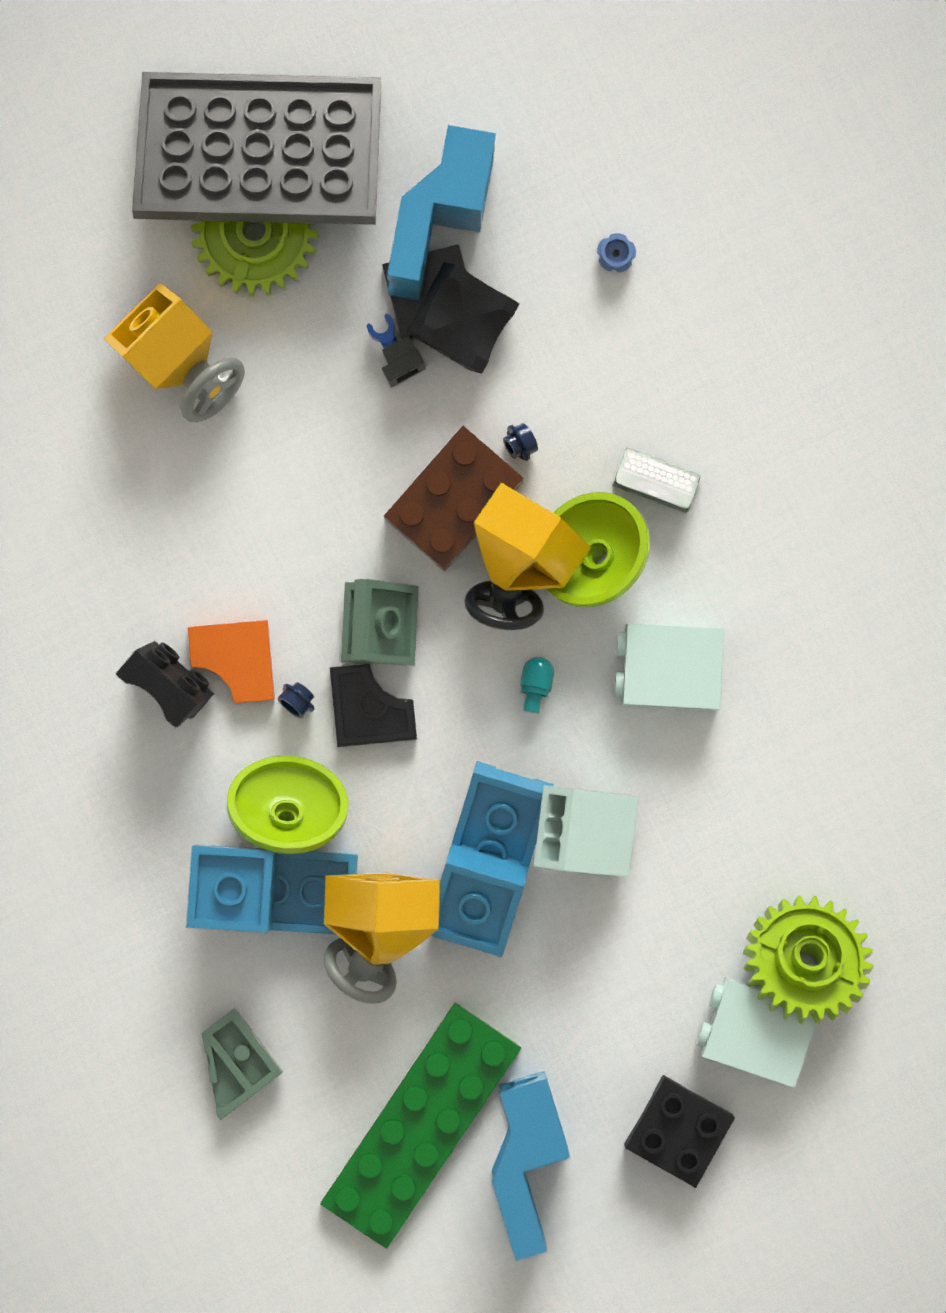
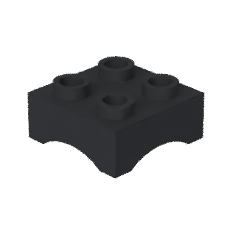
(462, 317)
(161, 675)
(679, 1131)

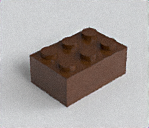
(448, 497)

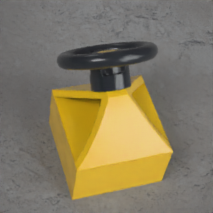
(522, 552)

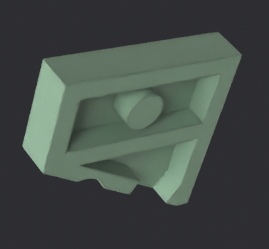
(236, 1062)

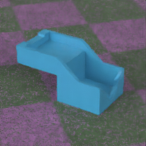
(447, 197)
(489, 859)
(261, 888)
(530, 1142)

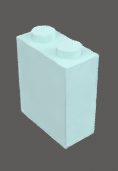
(670, 666)
(585, 831)
(753, 1037)

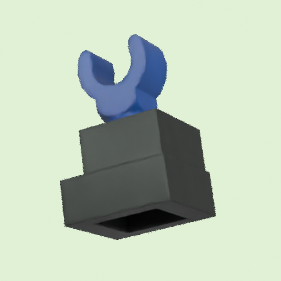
(400, 355)

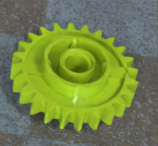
(254, 262)
(788, 979)

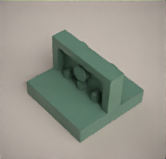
(379, 622)

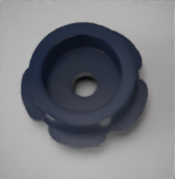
(520, 442)
(296, 699)

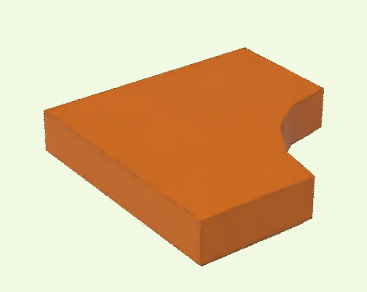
(238, 655)

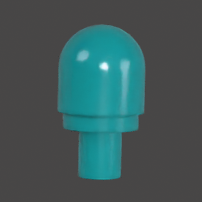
(536, 682)

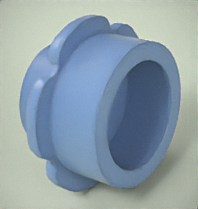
(616, 242)

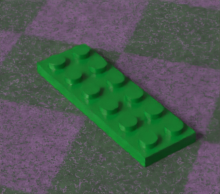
(420, 1125)

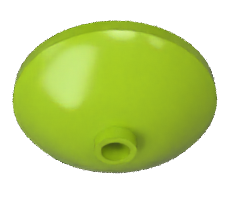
(610, 529)
(287, 804)

